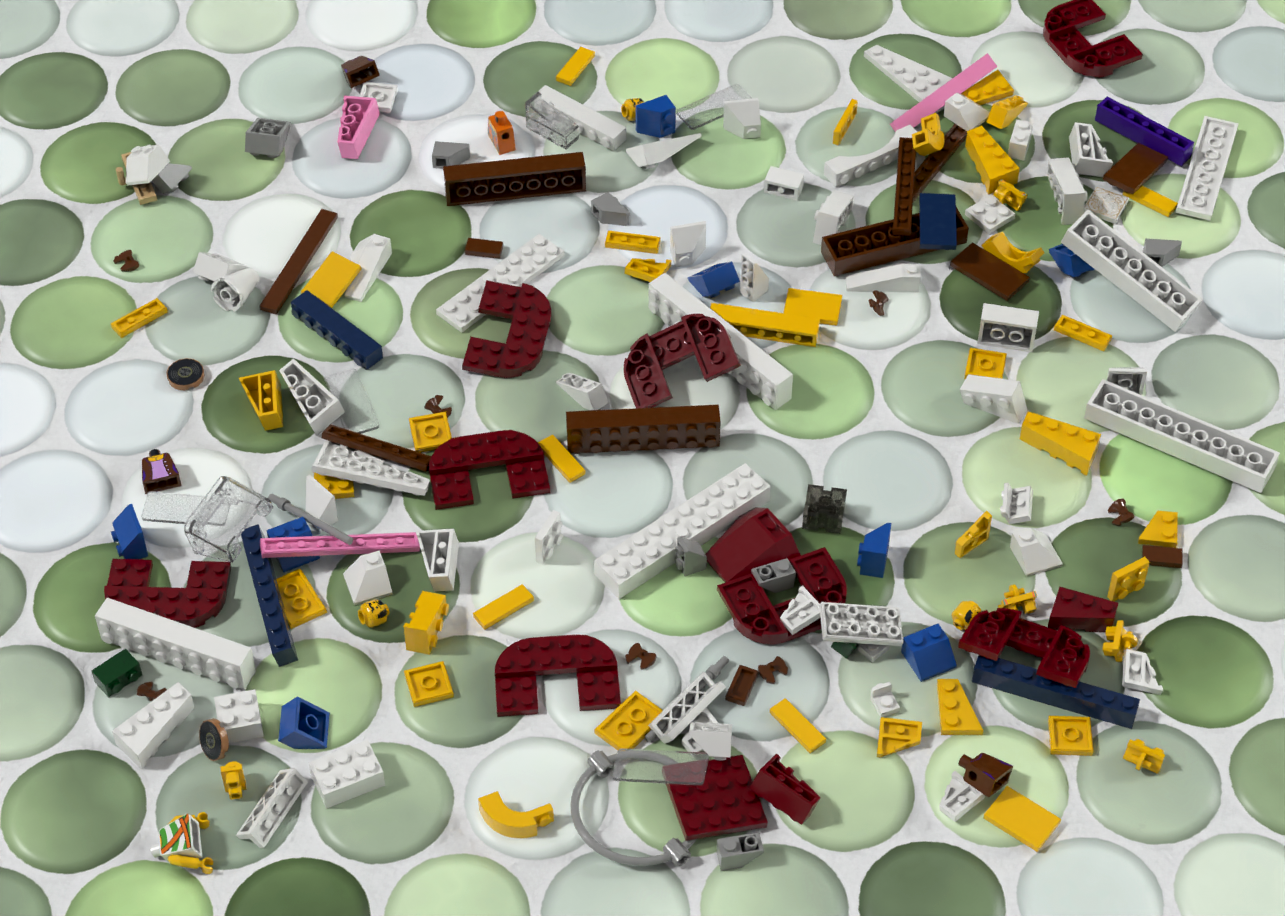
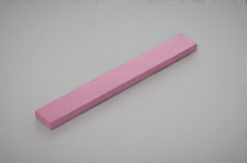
(937, 98)
(332, 546)

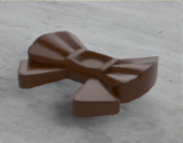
(130, 263)
(879, 304)
(432, 405)
(1119, 506)
(635, 651)
(766, 671)
(146, 690)

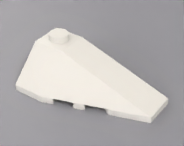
(657, 152)
(372, 256)
(892, 278)

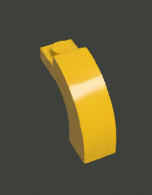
(930, 137)
(1004, 250)
(511, 822)

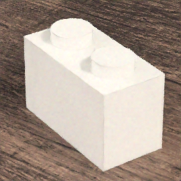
(1020, 140)
(783, 183)

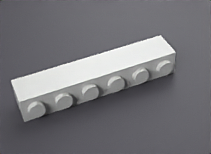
(590, 123)

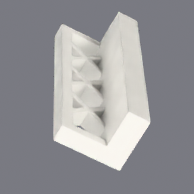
(691, 713)
(273, 807)

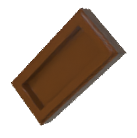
(484, 248)
(1163, 556)
(742, 685)

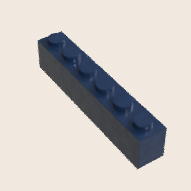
(336, 330)

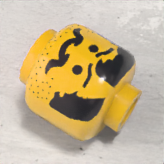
(629, 108)
(373, 613)
(964, 614)

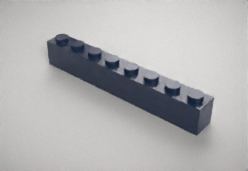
(269, 598)
(1083, 699)

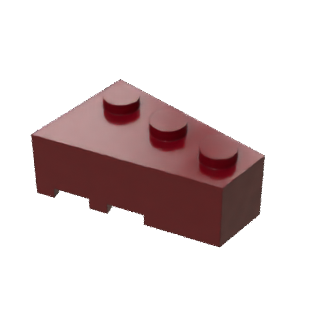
(1082, 611)
(784, 790)

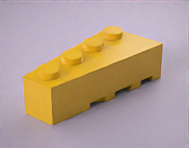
(990, 159)
(1061, 440)

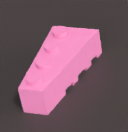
(356, 124)

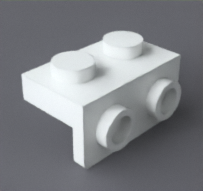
(1016, 504)

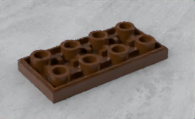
(1135, 168)
(989, 271)

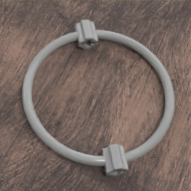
(603, 766)

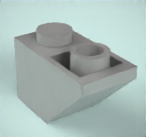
(449, 154)
(170, 176)
(609, 210)
(1162, 250)
(689, 556)
(775, 576)
(738, 850)

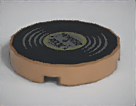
(185, 374)
(213, 739)

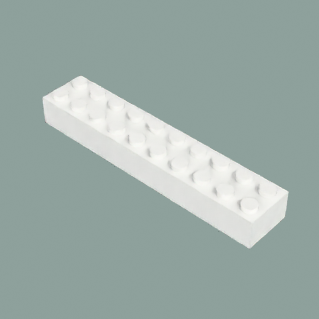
(757, 370)
(1182, 435)
(696, 519)

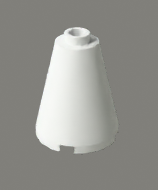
(234, 289)

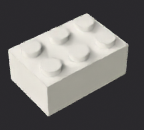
(1008, 327)
(346, 774)

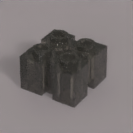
(824, 509)

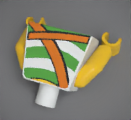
(181, 842)

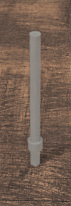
(286, 505)
(713, 672)

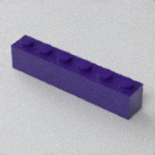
(1144, 130)

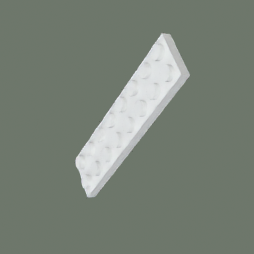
(1207, 168)
(514, 270)

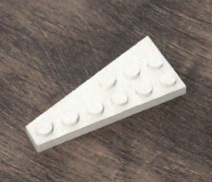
(909, 75)
(364, 468)

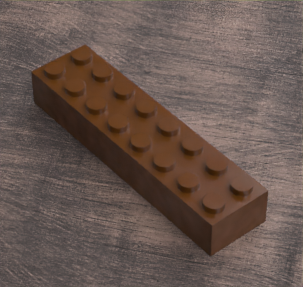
(514, 178)
(877, 245)
(643, 429)

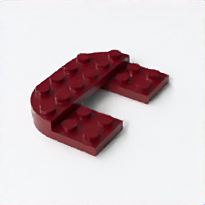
(1072, 47)
(527, 333)
(654, 353)
(507, 447)
(190, 605)
(760, 620)
(1062, 650)
(549, 655)

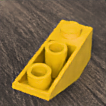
(1006, 111)

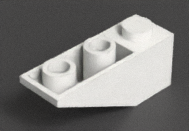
(753, 279)
(584, 391)

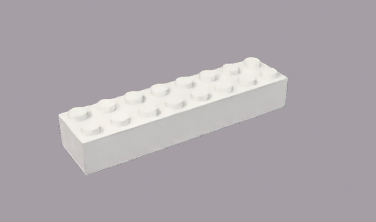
(1131, 270)
(175, 643)

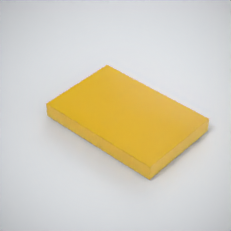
(332, 278)
(814, 304)
(299, 598)
(628, 722)
(1022, 818)

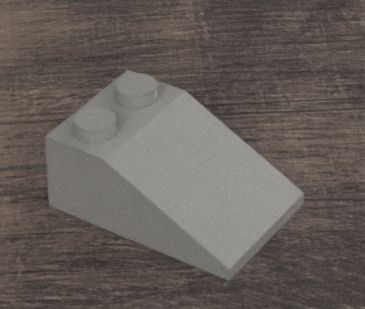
(266, 137)

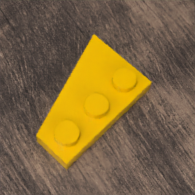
(989, 89)
(955, 710)

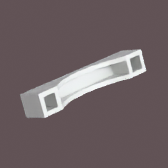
(844, 169)

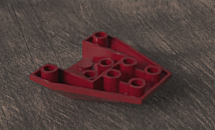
(751, 543)

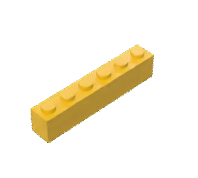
(770, 325)

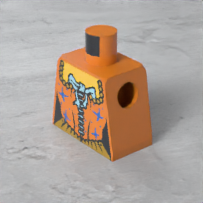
(498, 126)

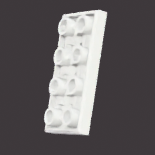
(861, 624)

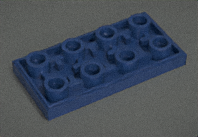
(937, 221)

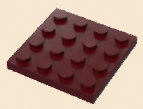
(719, 804)

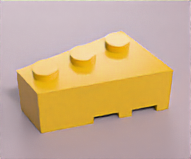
(265, 397)
(425, 622)

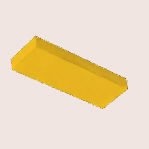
(575, 66)
(845, 122)
(1153, 200)
(632, 242)
(139, 317)
(1083, 333)
(561, 458)
(503, 606)
(797, 725)

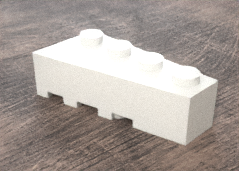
(1067, 189)
(315, 401)
(153, 724)

